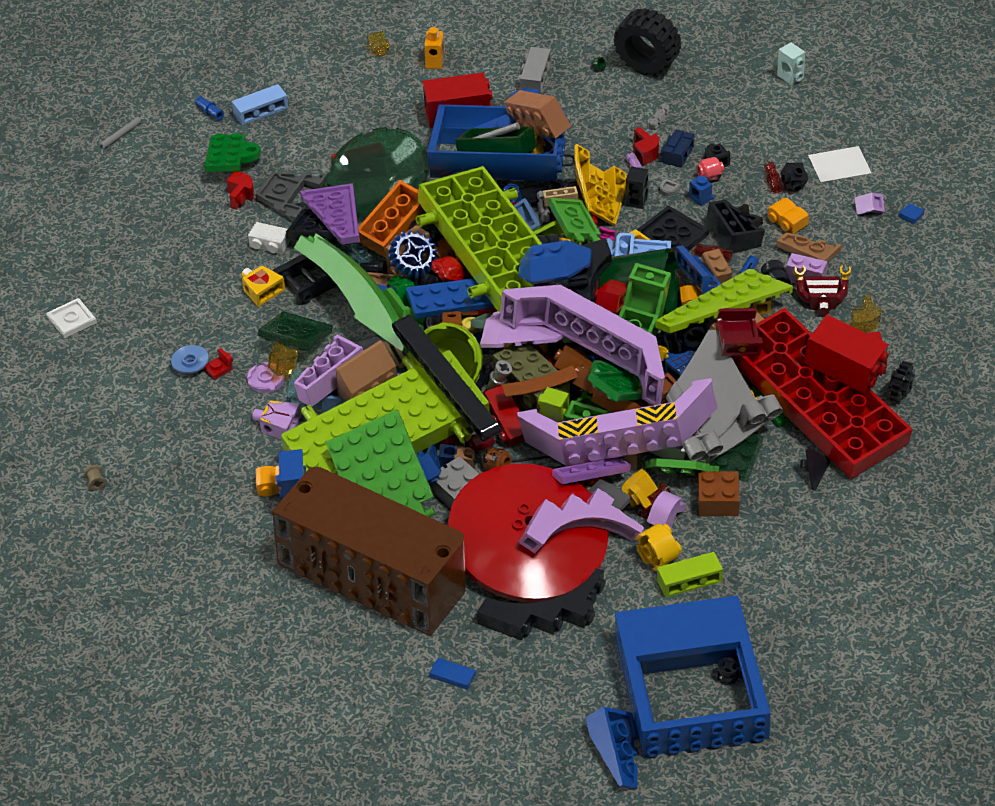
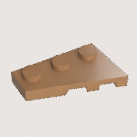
(803, 246)

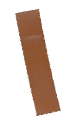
(540, 383)

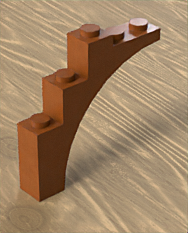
(575, 355)

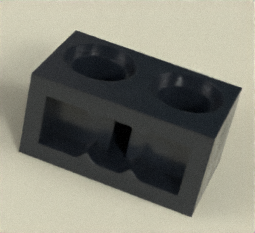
(637, 187)

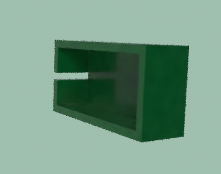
(518, 141)

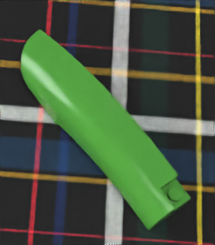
(357, 285)

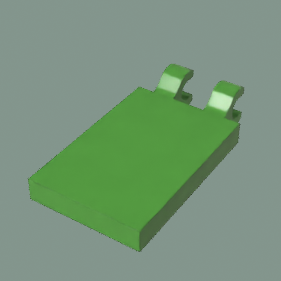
(574, 220)

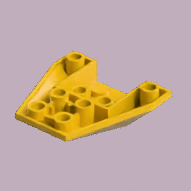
(600, 189)

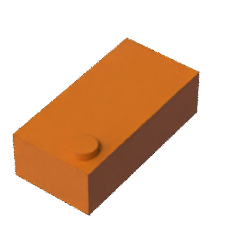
(390, 218)

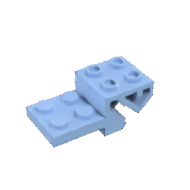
(628, 244)

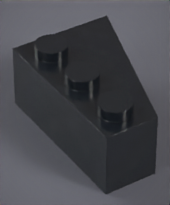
(732, 228)

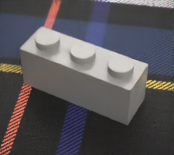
(535, 68)

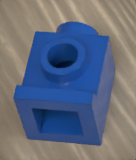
(701, 187)

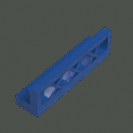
(696, 270)

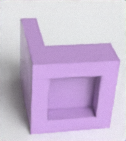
(869, 203)

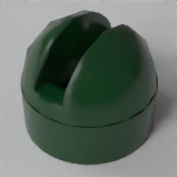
(598, 64)

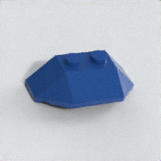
(553, 261)

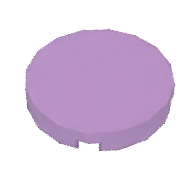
(263, 380)

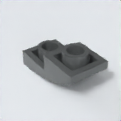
(620, 498)

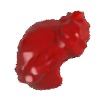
(448, 269)

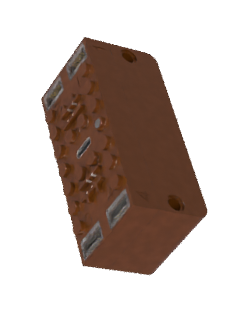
(370, 549)

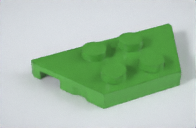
(686, 467)

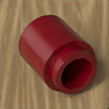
(477, 445)

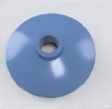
(189, 359)

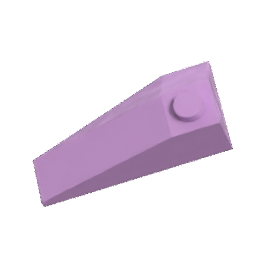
(498, 333)

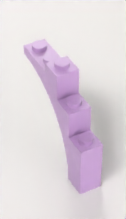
(576, 513)

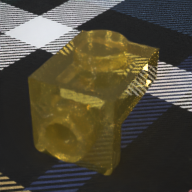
(378, 43)

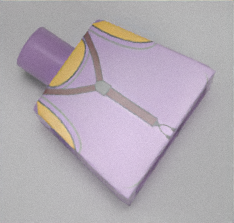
(278, 417)

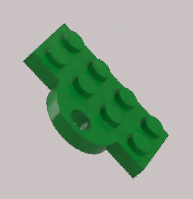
(229, 152)
(615, 383)

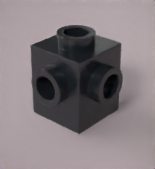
(794, 176)

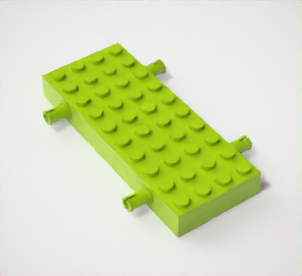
(480, 229)
(421, 403)

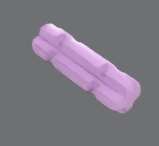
(632, 160)

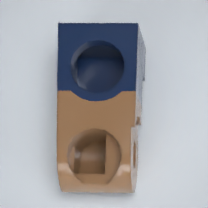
(450, 452)

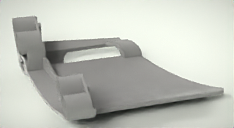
(737, 409)

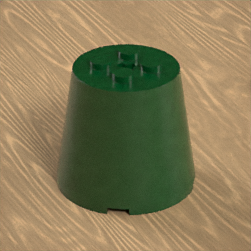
(660, 259)

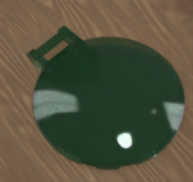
(377, 163)

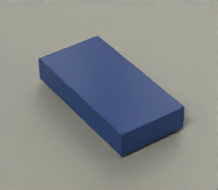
(452, 673)

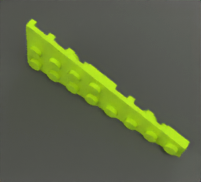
(735, 293)

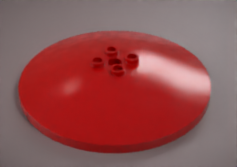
(493, 518)

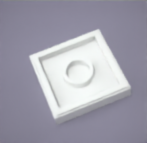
(71, 318)

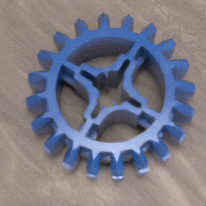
(408, 241)

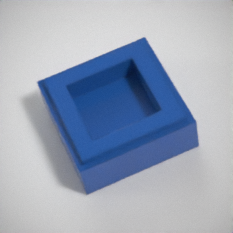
(911, 213)

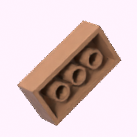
(538, 111)

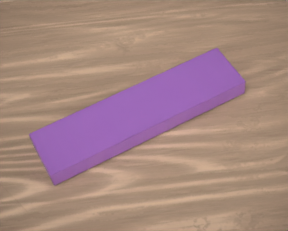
(591, 470)

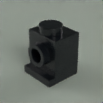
(719, 152)

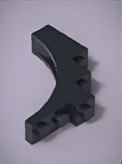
(548, 615)

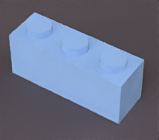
(260, 104)

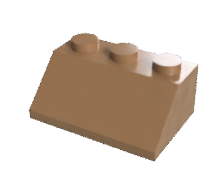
(365, 371)

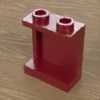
(738, 332)

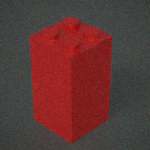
(455, 90)
(846, 354)

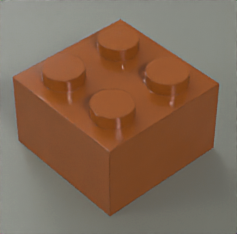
(718, 493)

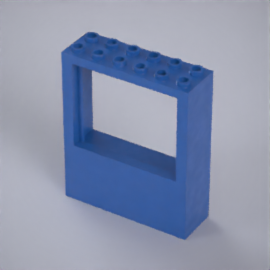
(686, 638)

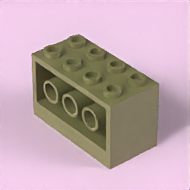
(526, 365)

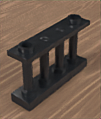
(300, 266)

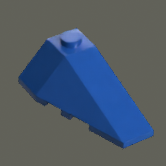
(430, 463)
(614, 737)

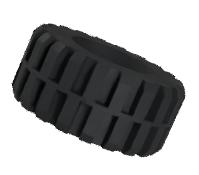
(657, 31)

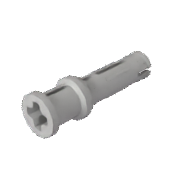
(499, 375)

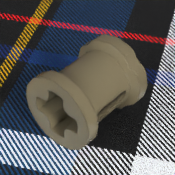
(93, 474)

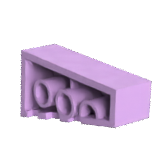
(321, 378)

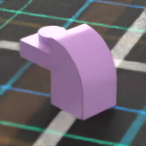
(665, 509)

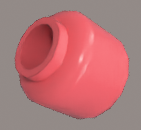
(710, 168)

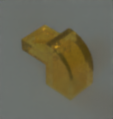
(868, 317)
(282, 359)

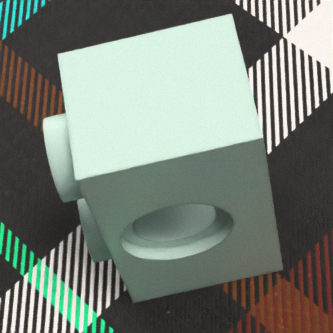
(791, 63)

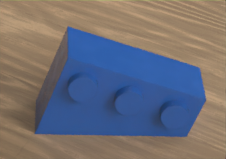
(290, 470)

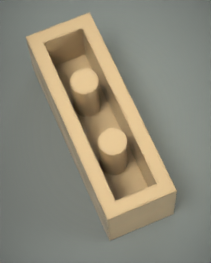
(562, 193)

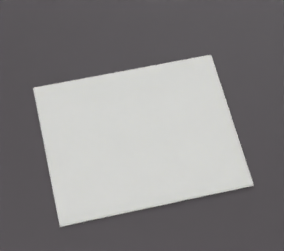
(839, 164)

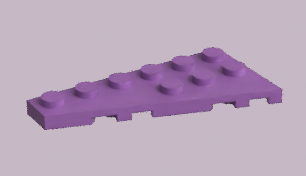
(336, 210)

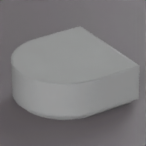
(669, 188)

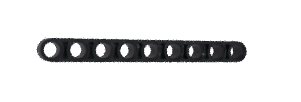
(446, 378)

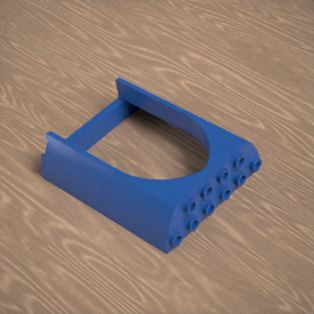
(456, 119)

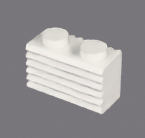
(268, 238)

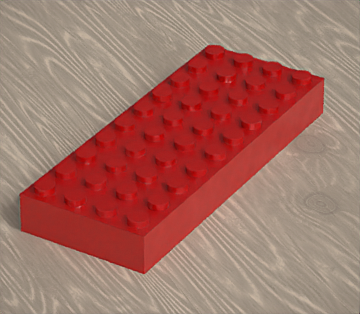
(841, 421)

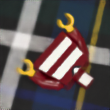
(822, 292)

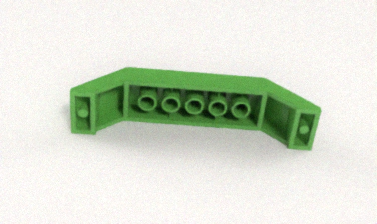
(641, 307)

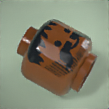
(495, 457)

